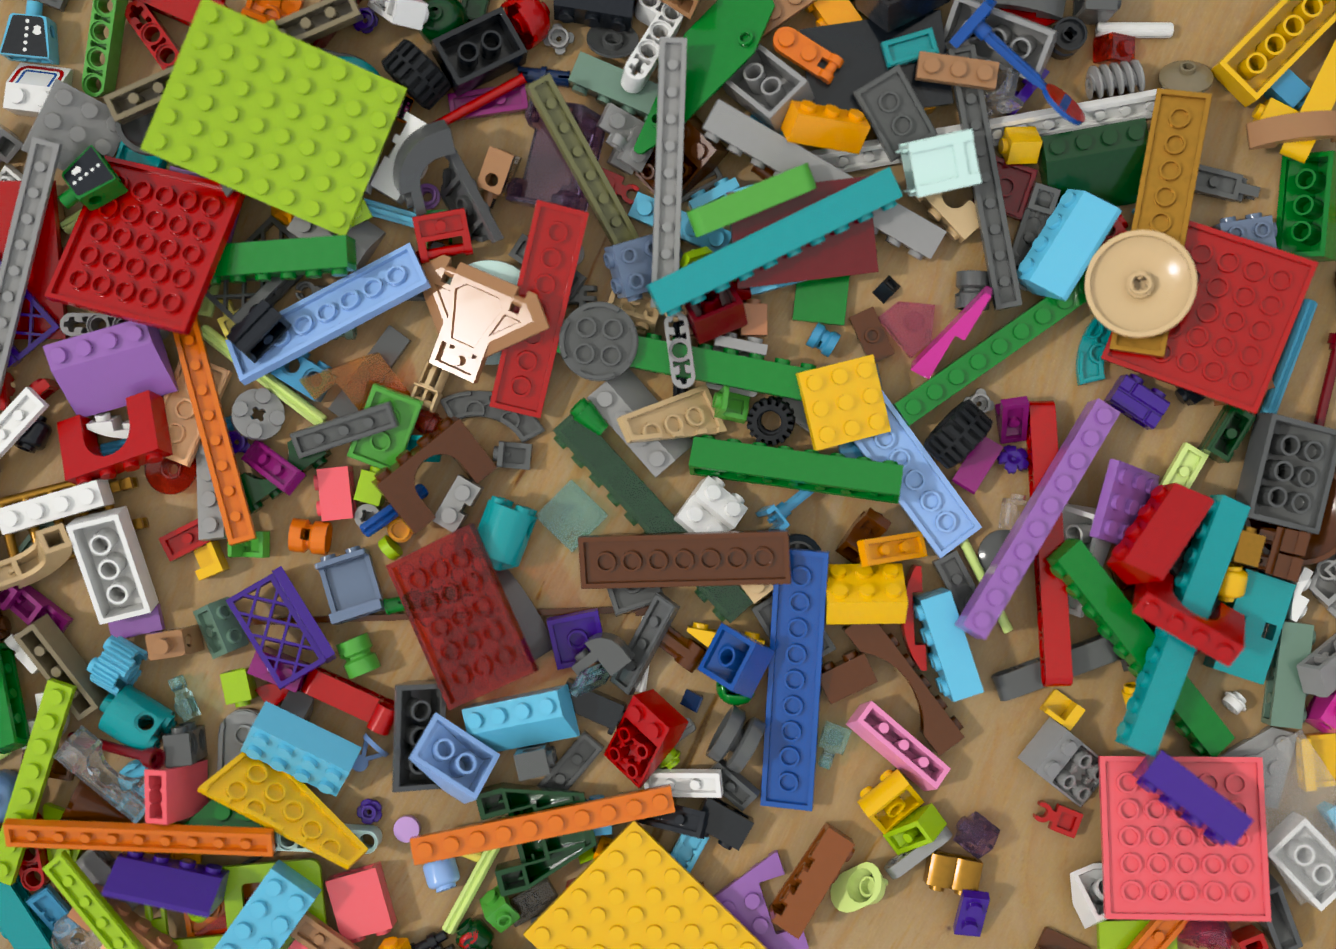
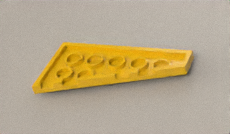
(286, 805)

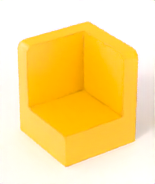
(211, 560)
(1062, 709)

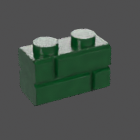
(1226, 433)

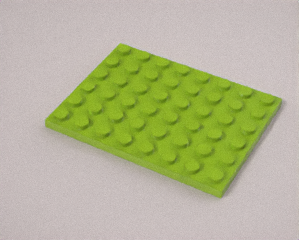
(273, 117)

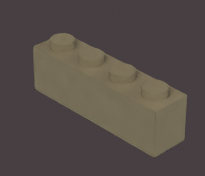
(59, 660)

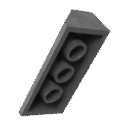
(413, 710)

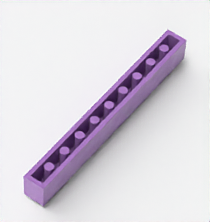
(1037, 519)

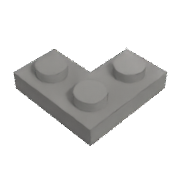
(619, 121)

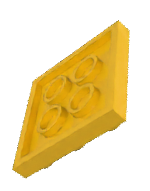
(843, 402)

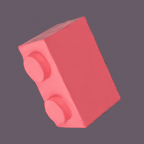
(335, 493)

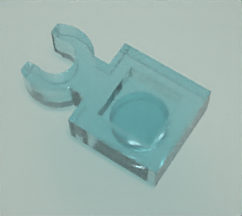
(184, 701)

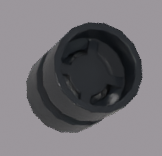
(1070, 38)

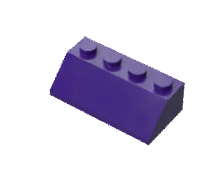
(167, 882)

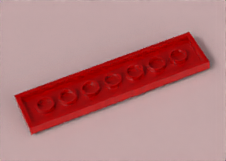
(549, 273)

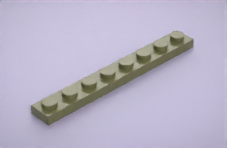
(581, 160)

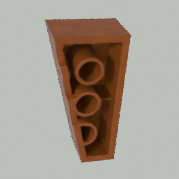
(811, 880)

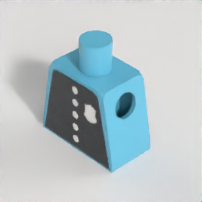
(31, 37)

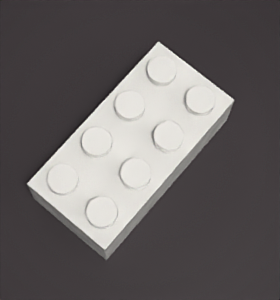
(112, 565)

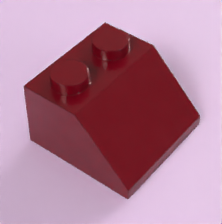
(716, 314)

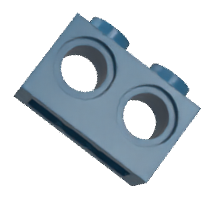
(306, 368)

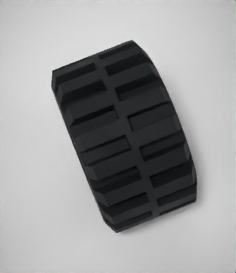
(417, 73)
(958, 434)

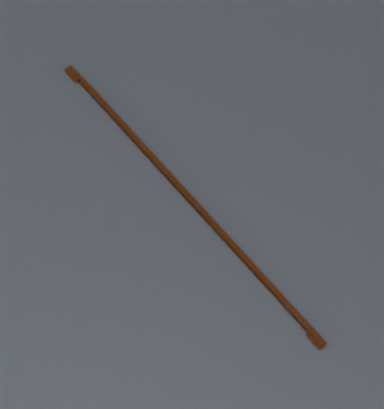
(403, 616)

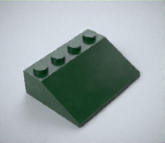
(1096, 160)

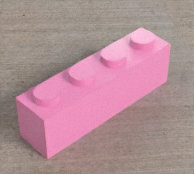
(898, 746)

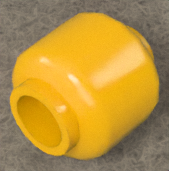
(1234, 583)

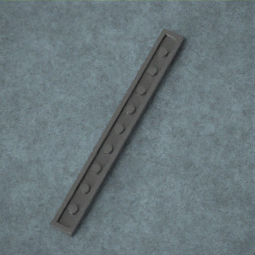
(988, 194)

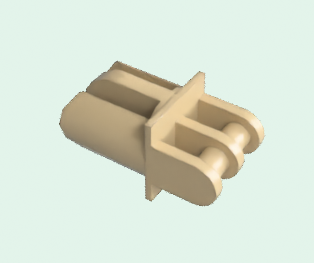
(431, 382)

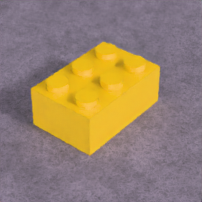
(866, 594)

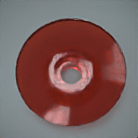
(163, 481)

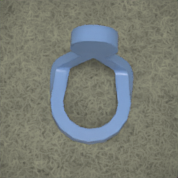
(362, 760)

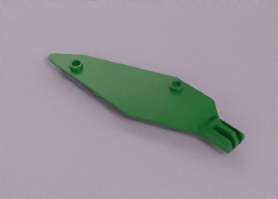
(715, 51)

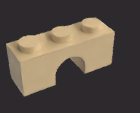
(958, 221)

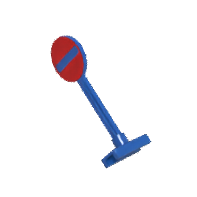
(1056, 97)

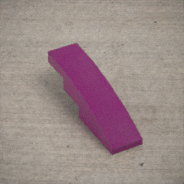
(32, 605)

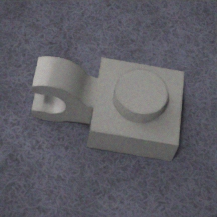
(627, 154)

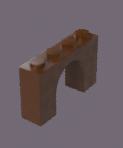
(397, 481)

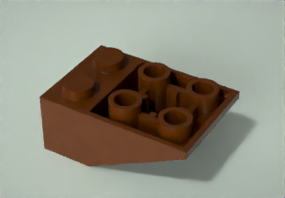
(699, 157)

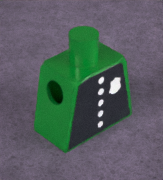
(91, 181)

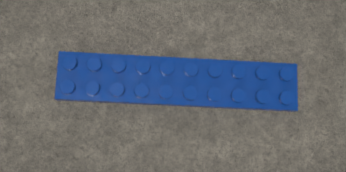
(795, 683)

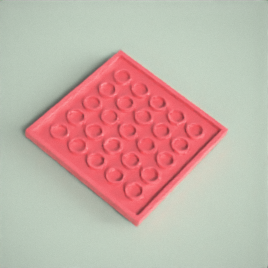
(1168, 869)

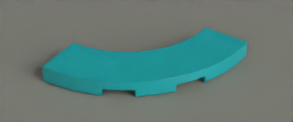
(1091, 347)

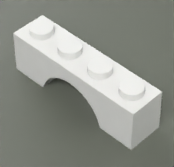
(55, 506)

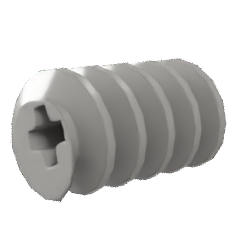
(1114, 77)

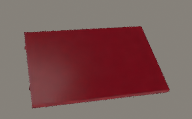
(839, 255)

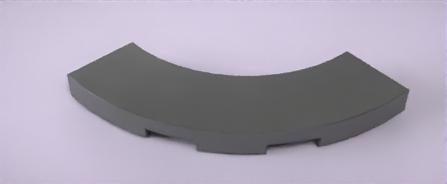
(477, 403)

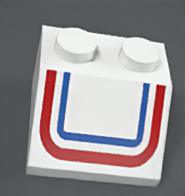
(30, 85)

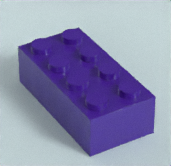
(1193, 798)

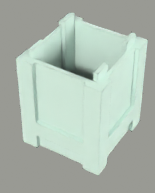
(939, 163)

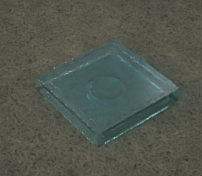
(571, 515)

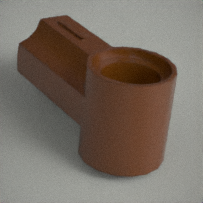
(684, 650)

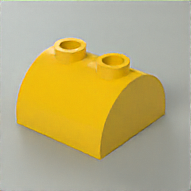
(889, 800)

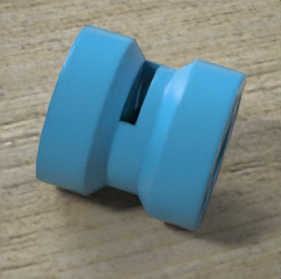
(823, 339)

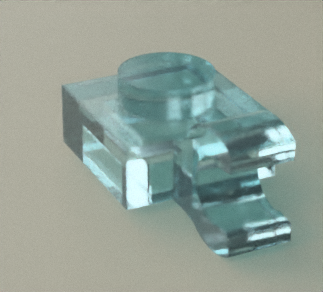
(833, 740)

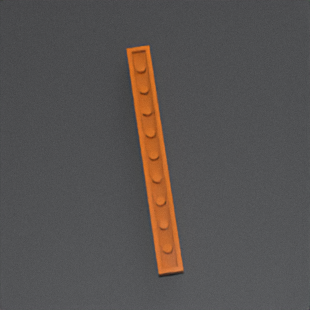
(215, 436)
(542, 824)
(139, 837)

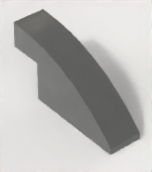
(1282, 929)

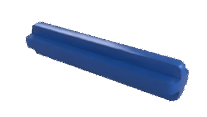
(386, 515)

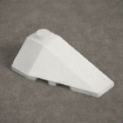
(1088, 894)

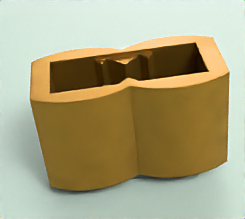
(952, 872)

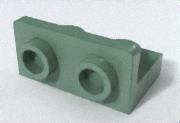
(220, 628)

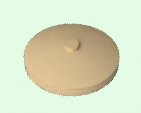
(1140, 283)

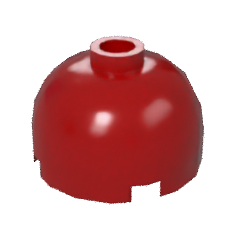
(529, 19)

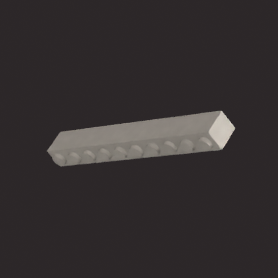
(774, 152)

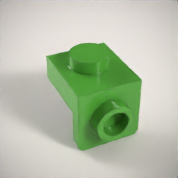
(730, 405)
(255, 548)
(498, 910)

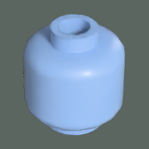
(441, 874)

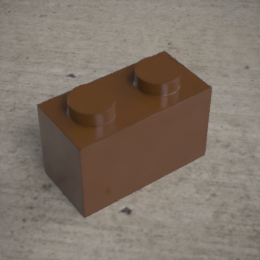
(846, 676)

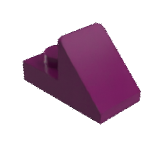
(1012, 419)

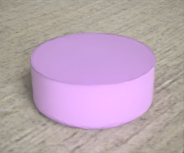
(406, 827)

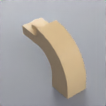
(41, 559)

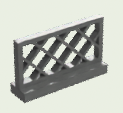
(269, 291)

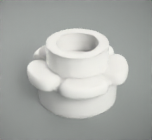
(1234, 702)

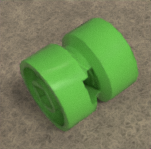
(358, 655)

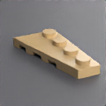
(673, 418)

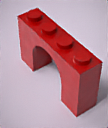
(145, 444)
(1218, 636)

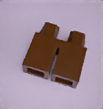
(1285, 541)

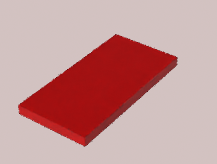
(45, 260)

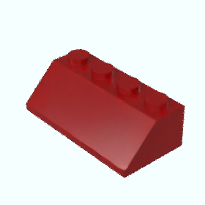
(1159, 534)

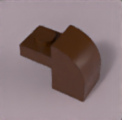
(867, 526)

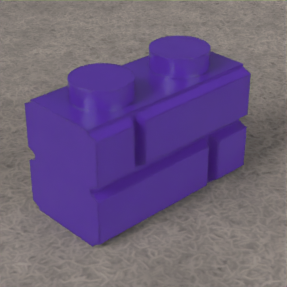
(1137, 401)

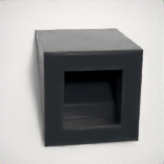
(886, 289)

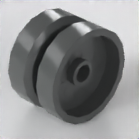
(739, 740)

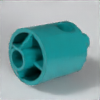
(506, 531)
(128, 715)

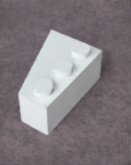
(383, 179)

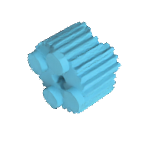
(117, 664)

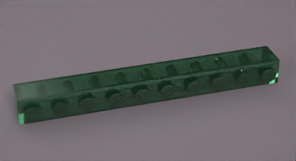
(639, 502)

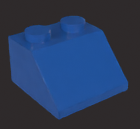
(736, 660)

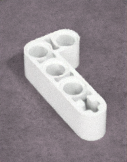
(657, 17)

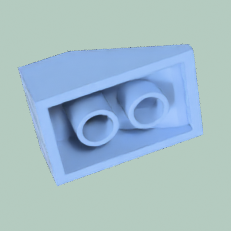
(453, 759)

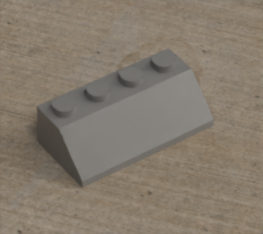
(627, 395)

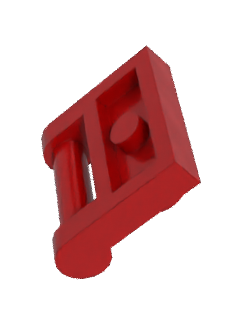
(442, 226)

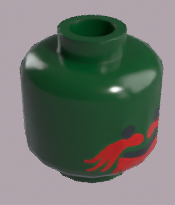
(474, 934)

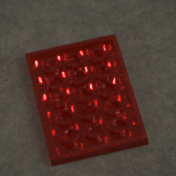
(461, 617)

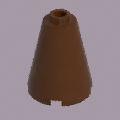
(90, 806)

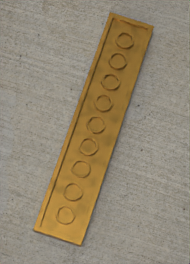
(1168, 182)

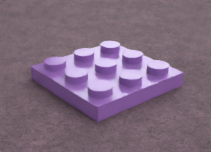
(1122, 496)

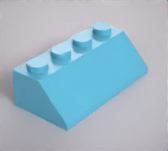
(1066, 244)
(523, 719)

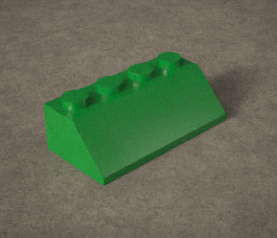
(1308, 207)

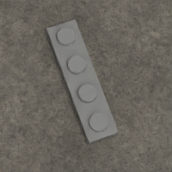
(209, 516)

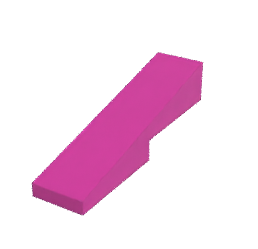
(960, 327)

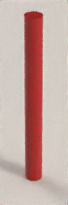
(484, 99)

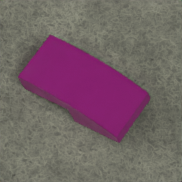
(977, 465)

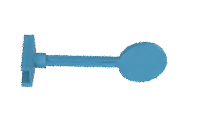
(777, 514)

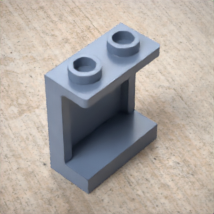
(350, 585)

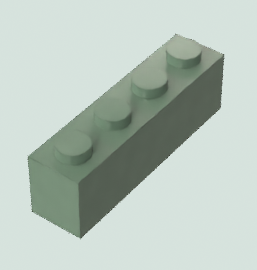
(604, 82)
(1283, 690)

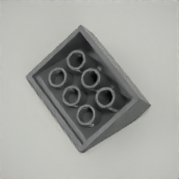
(1288, 472)

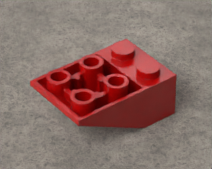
(645, 736)

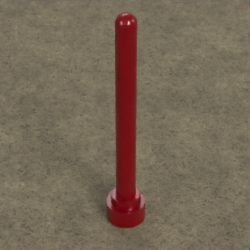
(1328, 383)
(151, 758)

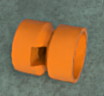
(319, 536)

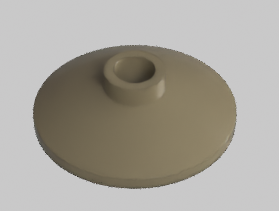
(1186, 76)

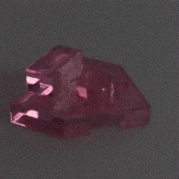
(909, 325)

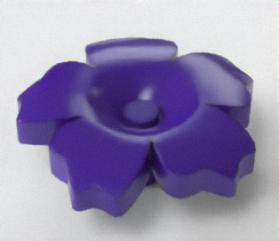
(1013, 459)

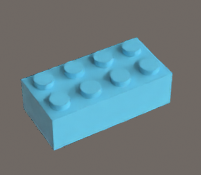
(947, 644)
(300, 749)
(271, 911)

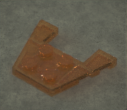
(355, 379)

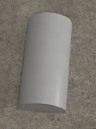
(1028, 39)

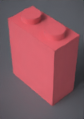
(173, 792)
(361, 902)

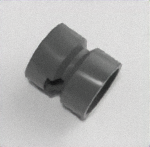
(970, 284)

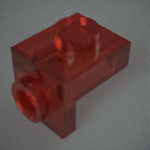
(1113, 48)

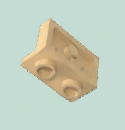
(639, 311)

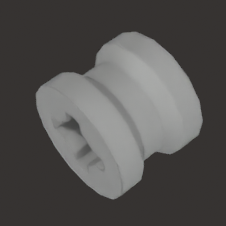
(360, 513)

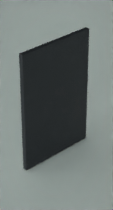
(863, 60)

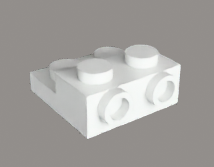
(711, 508)

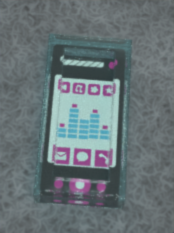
(589, 680)

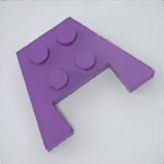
(746, 902)

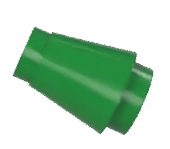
(587, 415)

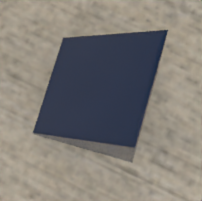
(691, 700)

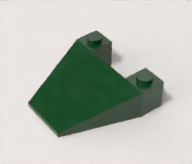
(539, 857)

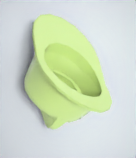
(858, 888)

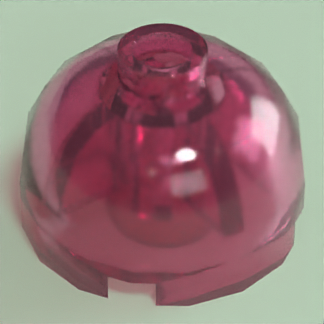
(1206, 934)

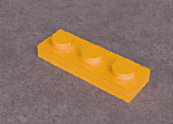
(891, 548)

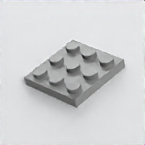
(75, 123)

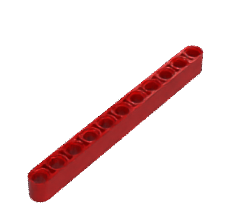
(1050, 591)

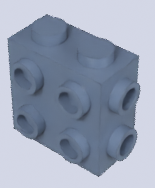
(1253, 228)
(630, 267)

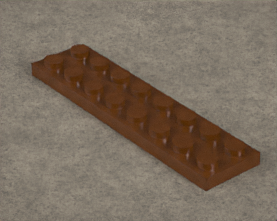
(685, 559)

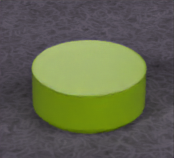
(390, 548)

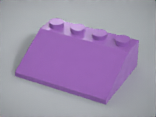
(109, 366)

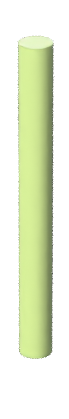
(979, 573)

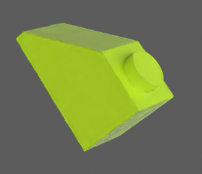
(916, 829)

